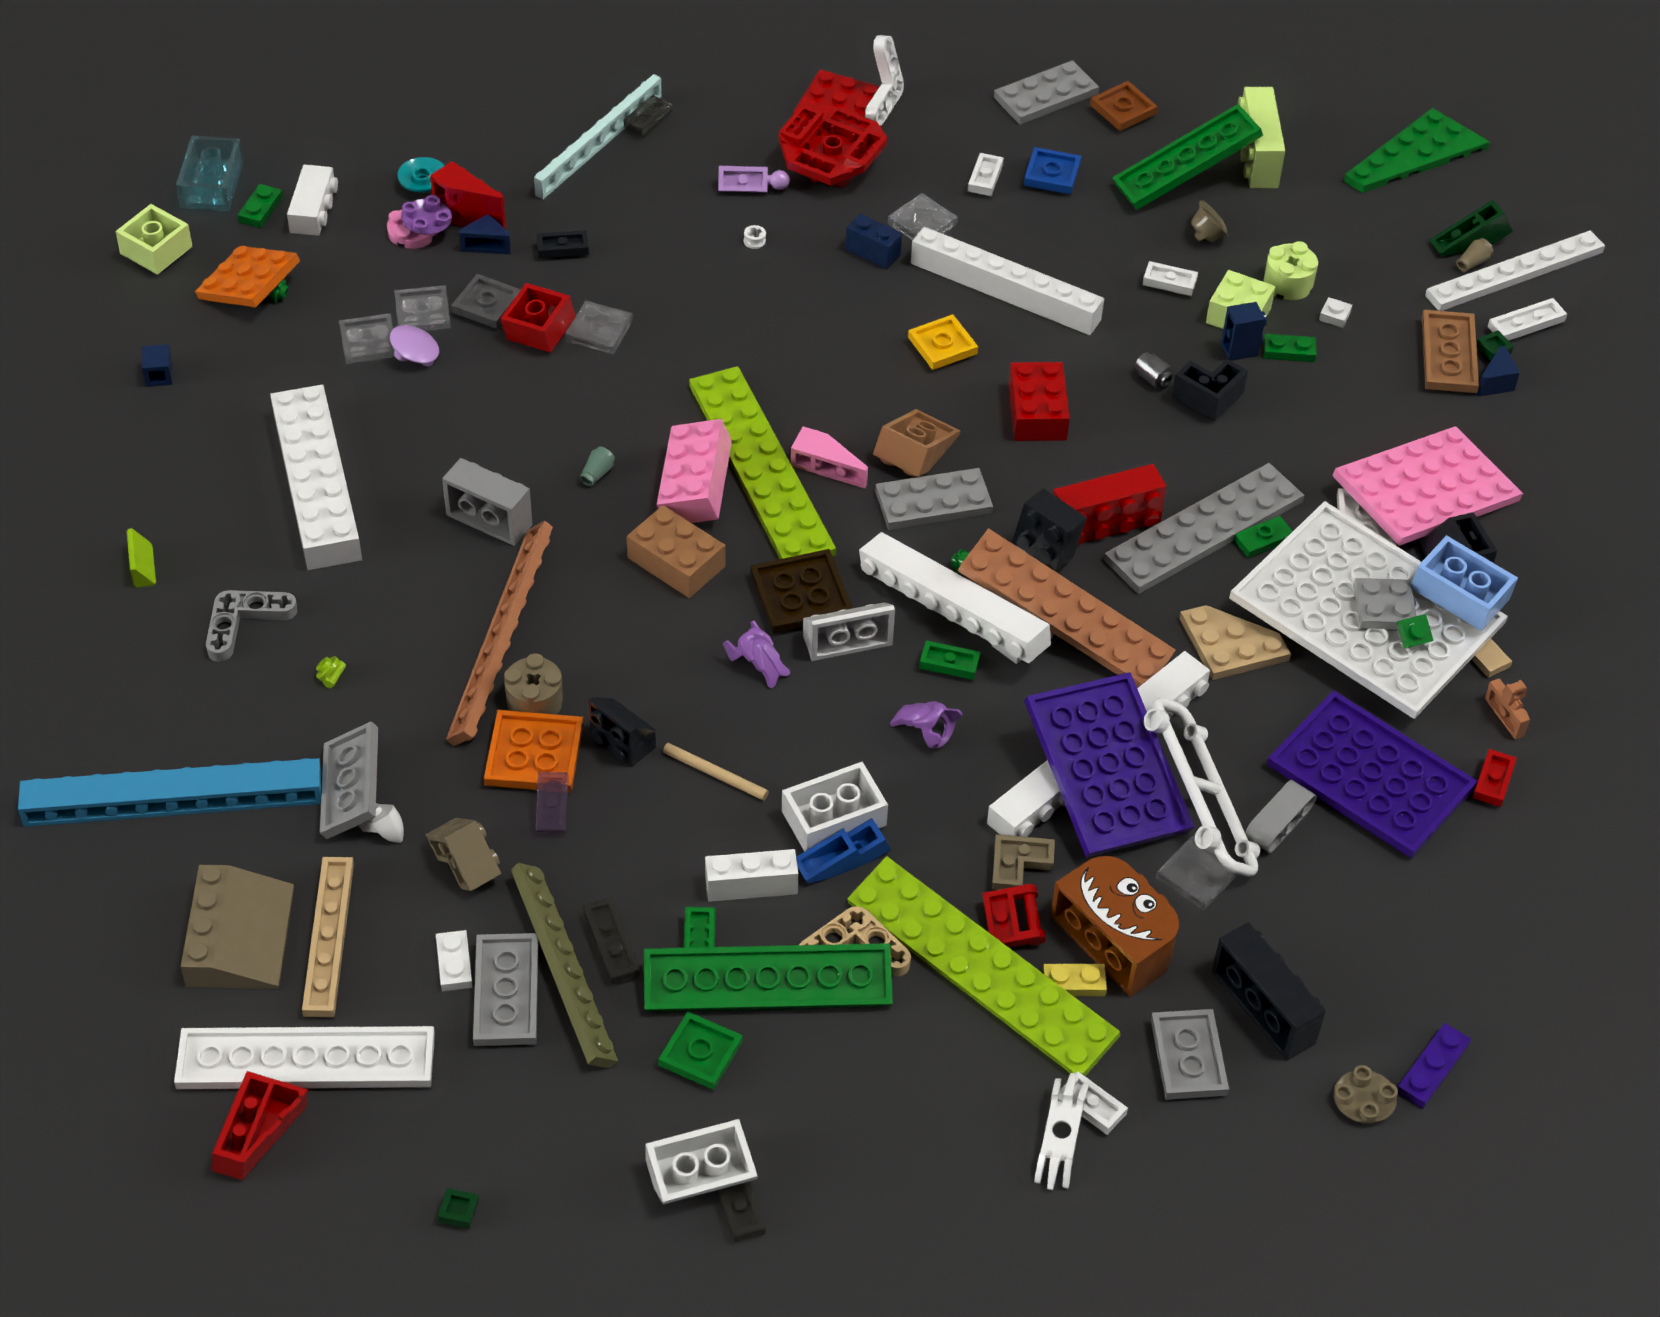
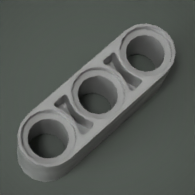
(1280, 816)

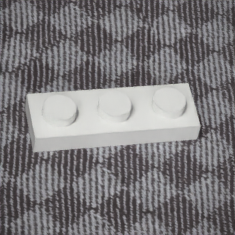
(1528, 319)

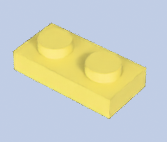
(1078, 978)

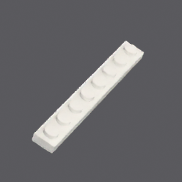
(1514, 270)

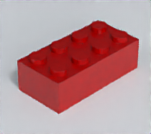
(1117, 501)

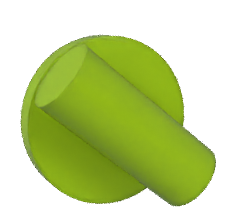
(330, 670)

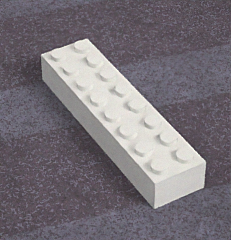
(316, 477)

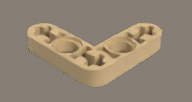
(861, 934)

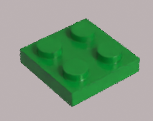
(700, 1050)

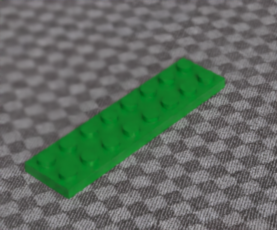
(767, 977)

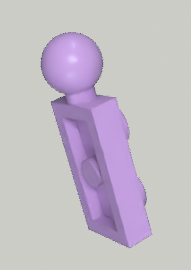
(750, 179)

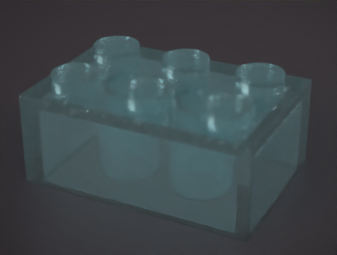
(210, 173)

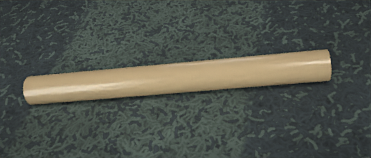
(715, 771)

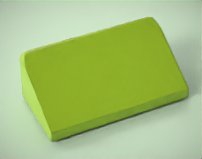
(140, 559)

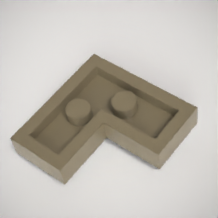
(1015, 854)

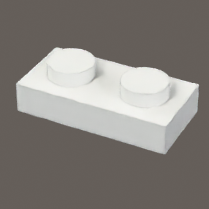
(985, 174)
(1170, 278)
(454, 960)
(1099, 1106)

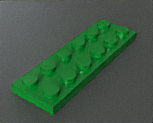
(1187, 156)

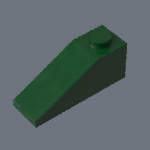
(1485, 222)

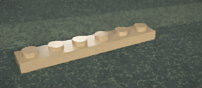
(328, 937)

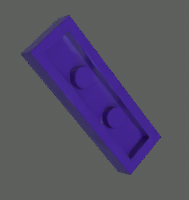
(1433, 1065)

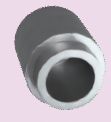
(1154, 370)

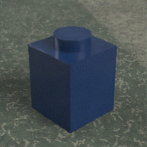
(157, 365)

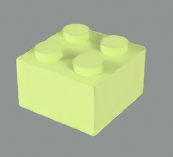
(154, 239)
(1237, 290)

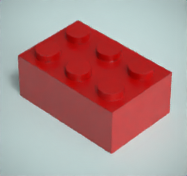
(1038, 401)

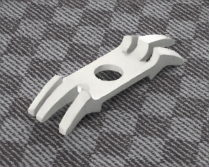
(1057, 1148)

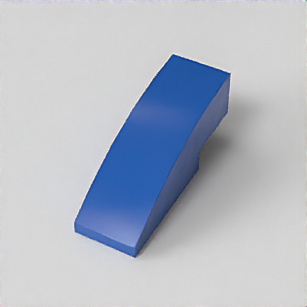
(842, 852)

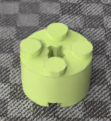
(1291, 270)

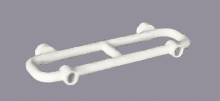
(1207, 836)

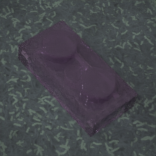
(552, 802)

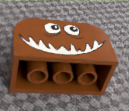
(1117, 921)

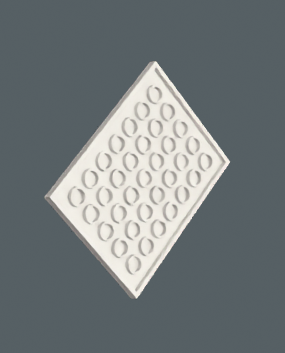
(1310, 597)

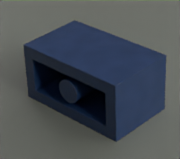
(873, 241)
(1243, 331)

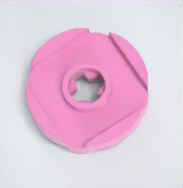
(400, 233)

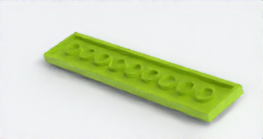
(762, 465)
(985, 968)

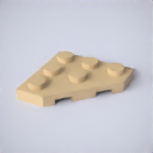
(1231, 643)

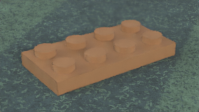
(1450, 351)

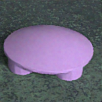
(414, 345)

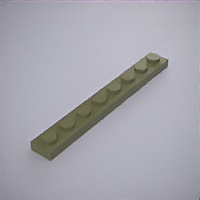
(564, 966)

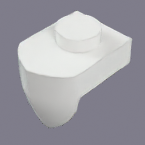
(386, 823)

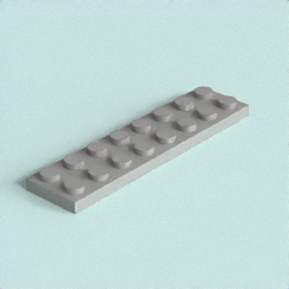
(1202, 528)

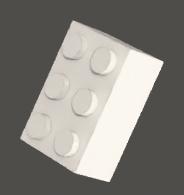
(833, 803)

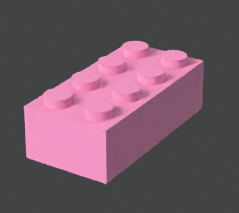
(695, 470)

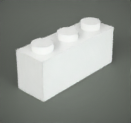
(312, 200)
(751, 875)

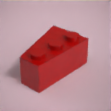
(255, 1123)

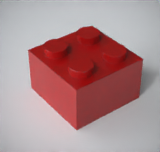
(538, 317)

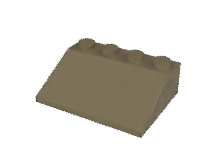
(236, 929)

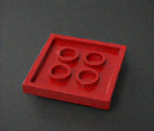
(839, 91)

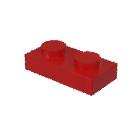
(1494, 778)

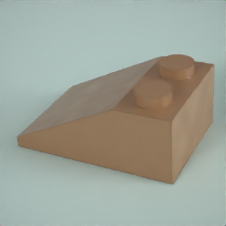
(914, 442)

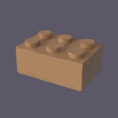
(676, 551)

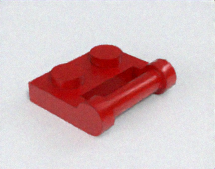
(1003, 916)

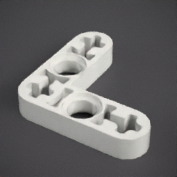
(891, 78)

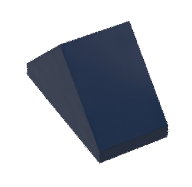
(485, 237)
(1499, 375)

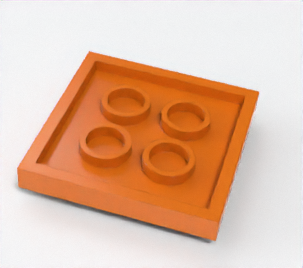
(247, 276)
(532, 744)

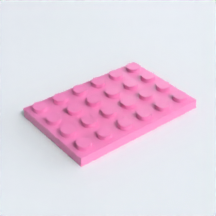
(1426, 483)

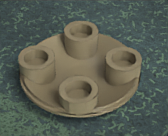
(1365, 1095)

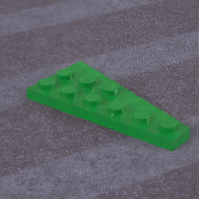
(1419, 147)

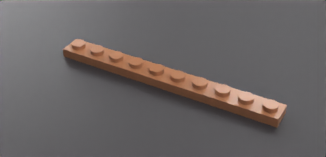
(498, 635)

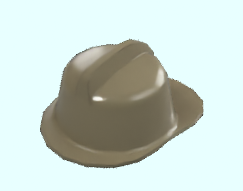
(1208, 224)

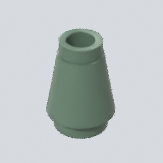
(597, 465)

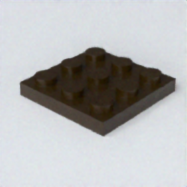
(799, 589)

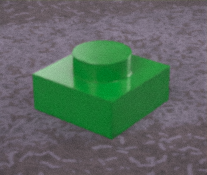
(1415, 631)

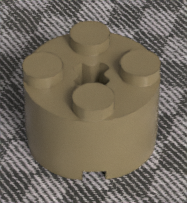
(534, 686)

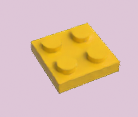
(943, 342)

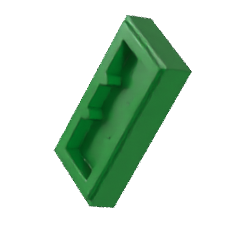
(1262, 536)
(699, 927)

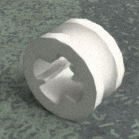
(754, 242)

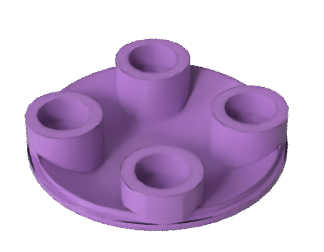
(426, 215)

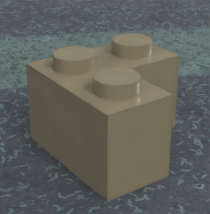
(466, 851)

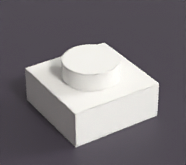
(1335, 312)

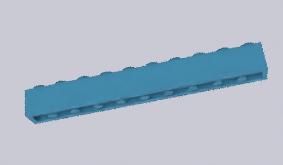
(170, 792)

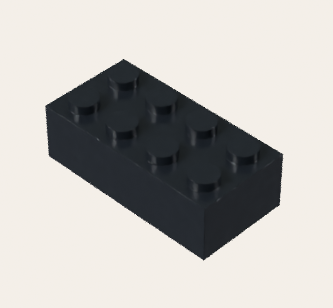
(1268, 991)

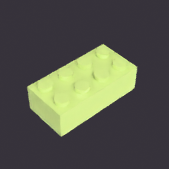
(1265, 155)

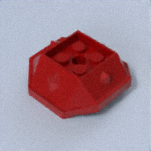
(830, 143)

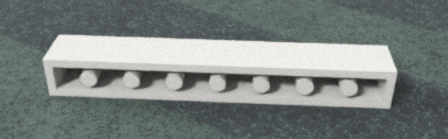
(1007, 280)
(955, 597)

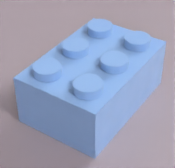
(1463, 583)

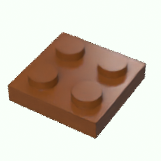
(1124, 105)

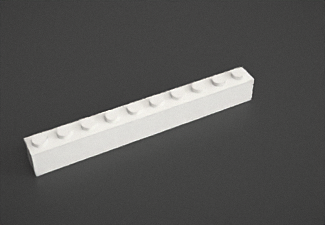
(1038, 793)

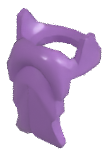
(758, 648)
(925, 717)

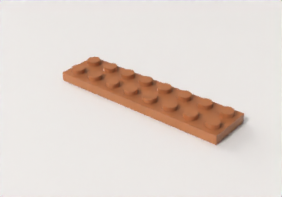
(1066, 607)

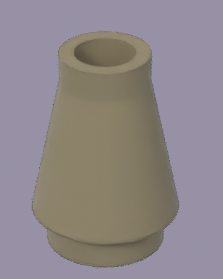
(1476, 254)

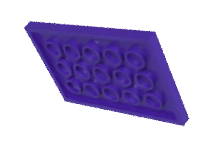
(1108, 764)
(1372, 773)

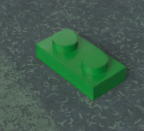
(260, 206)
(1289, 348)
(949, 660)

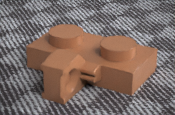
(1508, 706)

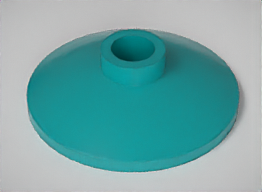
(416, 173)

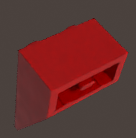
(466, 196)

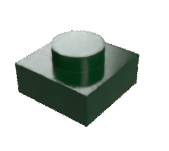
(1491, 343)
(458, 1208)

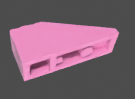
(826, 457)

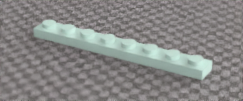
(593, 139)

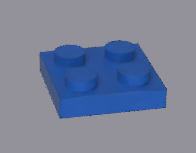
(1052, 170)

